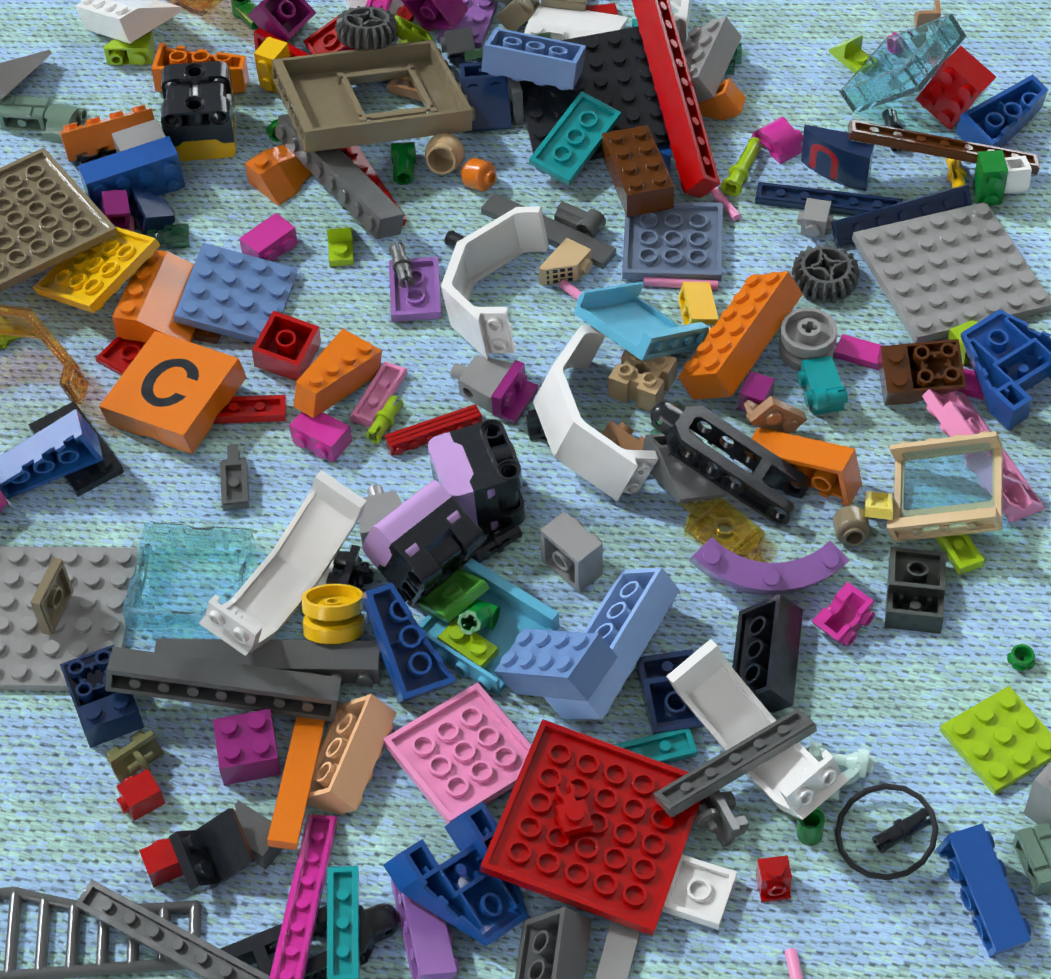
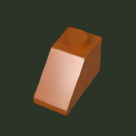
(725, 104)

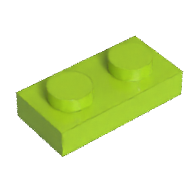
(961, 552)
(470, 646)

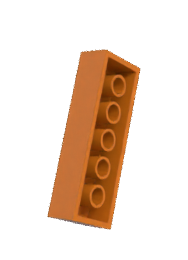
(740, 335)

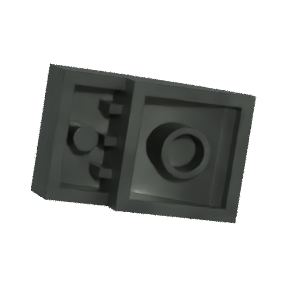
(915, 590)

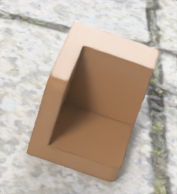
(925, 16)

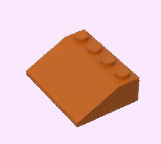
(153, 298)

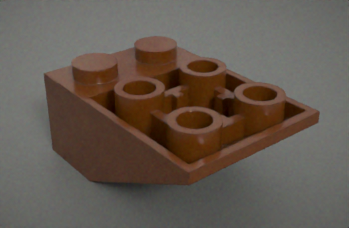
(915, 368)

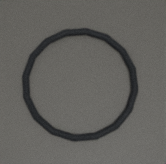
(911, 869)

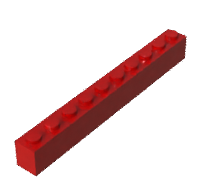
(676, 97)

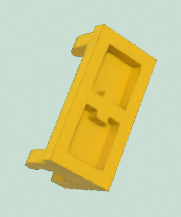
(697, 303)

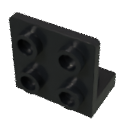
(212, 851)

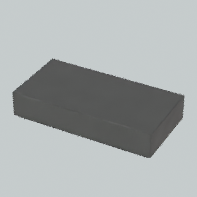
(516, 102)

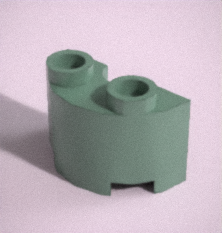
(58, 116)

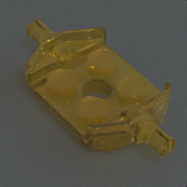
(705, 518)

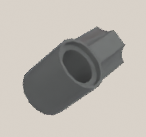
(580, 220)

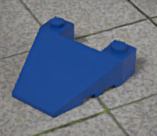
(1007, 363)
(457, 888)

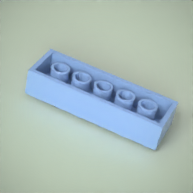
(627, 624)

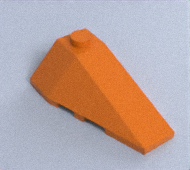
(276, 174)

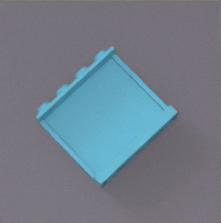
(635, 323)
(517, 613)

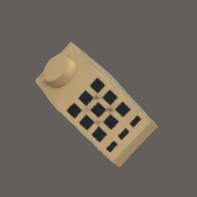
(566, 262)

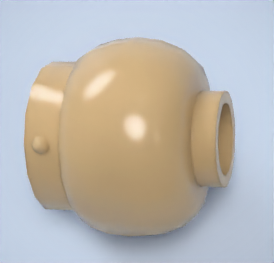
(444, 153)

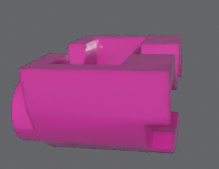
(780, 139)
(845, 615)

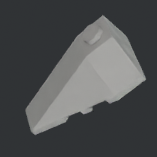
(16, 70)

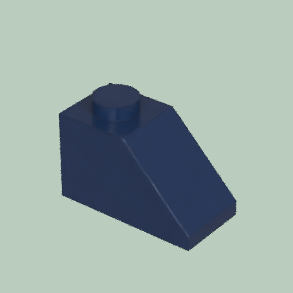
(149, 210)

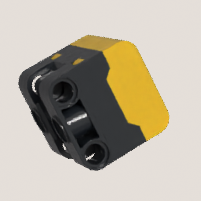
(199, 110)

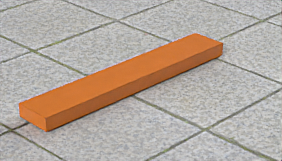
(296, 783)

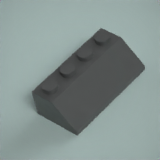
(554, 946)

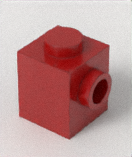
(139, 795)
(161, 862)

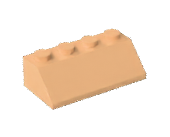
(350, 754)

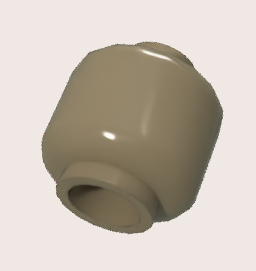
(851, 525)

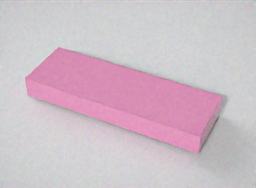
(376, 395)

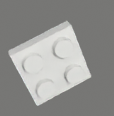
(700, 892)

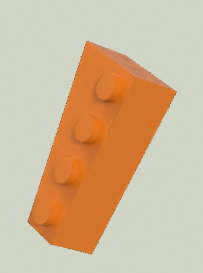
(167, 56)
(97, 135)
(336, 373)
(827, 465)

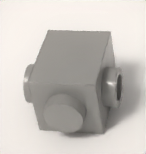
(815, 218)

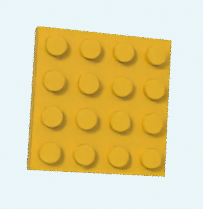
(97, 273)

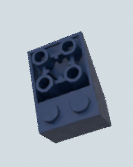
(487, 96)
(100, 712)

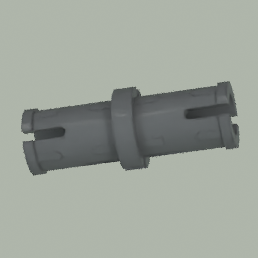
(401, 264)

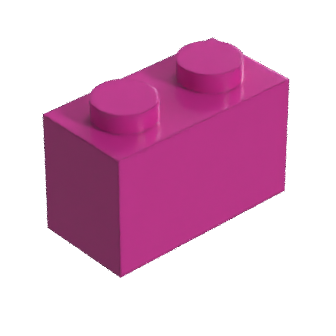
(269, 238)
(321, 434)

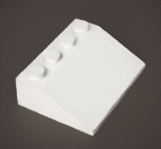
(125, 18)
(573, 22)

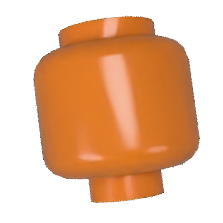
(478, 174)

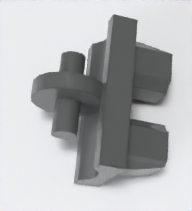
(718, 817)

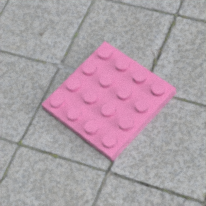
(460, 752)

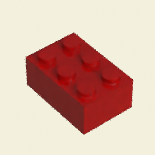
(955, 87)

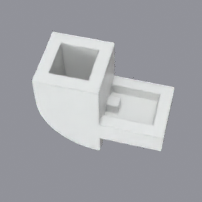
(1018, 175)

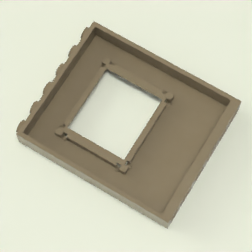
(329, 115)

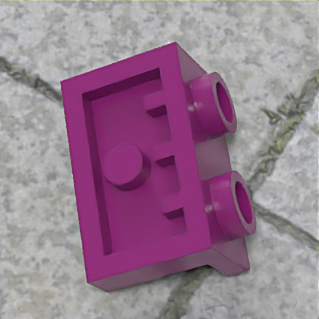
(513, 394)

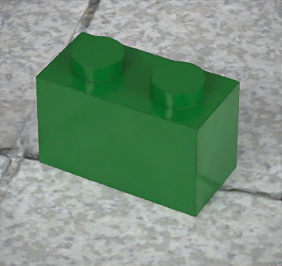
(990, 177)

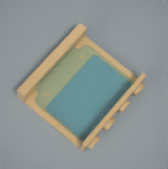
(947, 486)

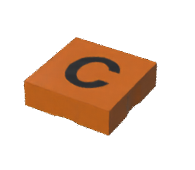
(173, 391)

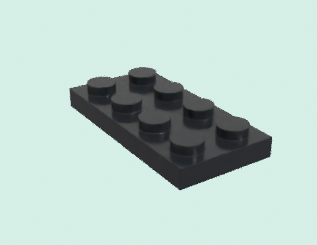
(93, 475)

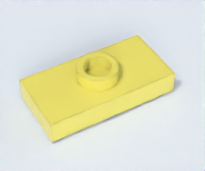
(879, 505)

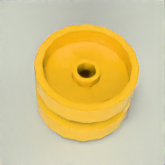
(333, 613)

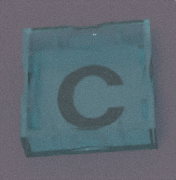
(903, 64)
(182, 571)

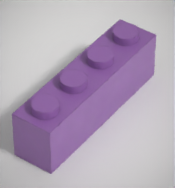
(425, 940)

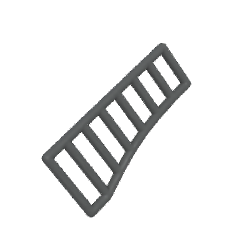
(71, 967)

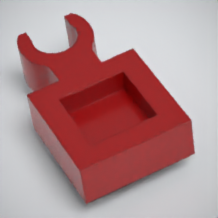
(572, 814)

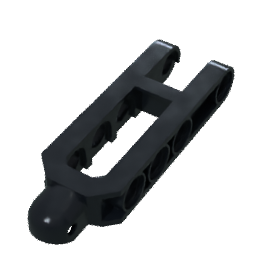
(766, 466)
(373, 927)

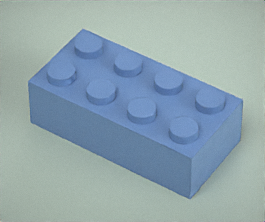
(533, 59)
(556, 664)

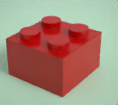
(286, 346)

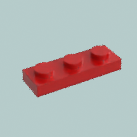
(254, 409)

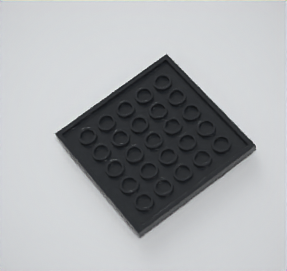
(613, 73)

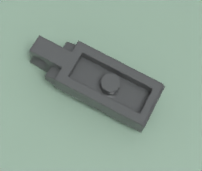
(234, 480)

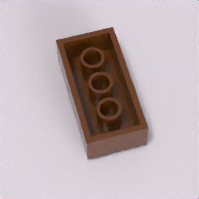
(637, 171)

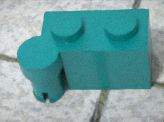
(822, 385)

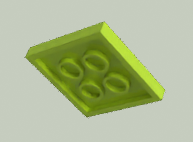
(1000, 739)

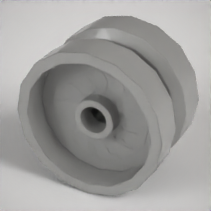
(806, 335)

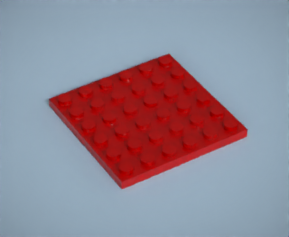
(634, 845)

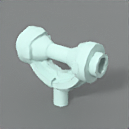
(857, 763)

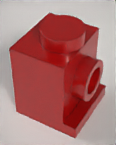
(774, 878)

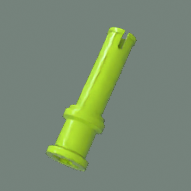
(739, 173)

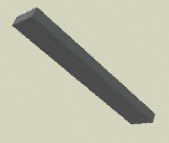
(556, 232)
(734, 762)

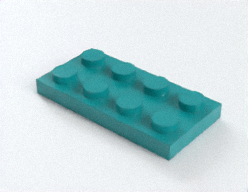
(574, 138)

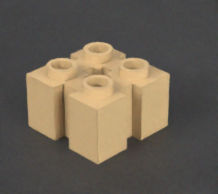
(642, 380)

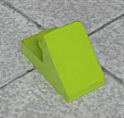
(410, 32)
(850, 53)
(340, 246)

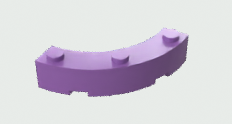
(766, 577)

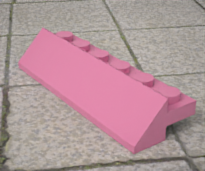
(960, 417)

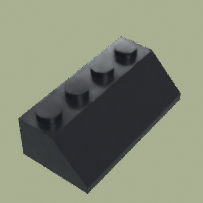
(769, 650)

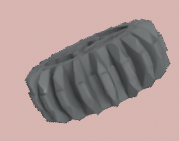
(366, 27)
(825, 272)

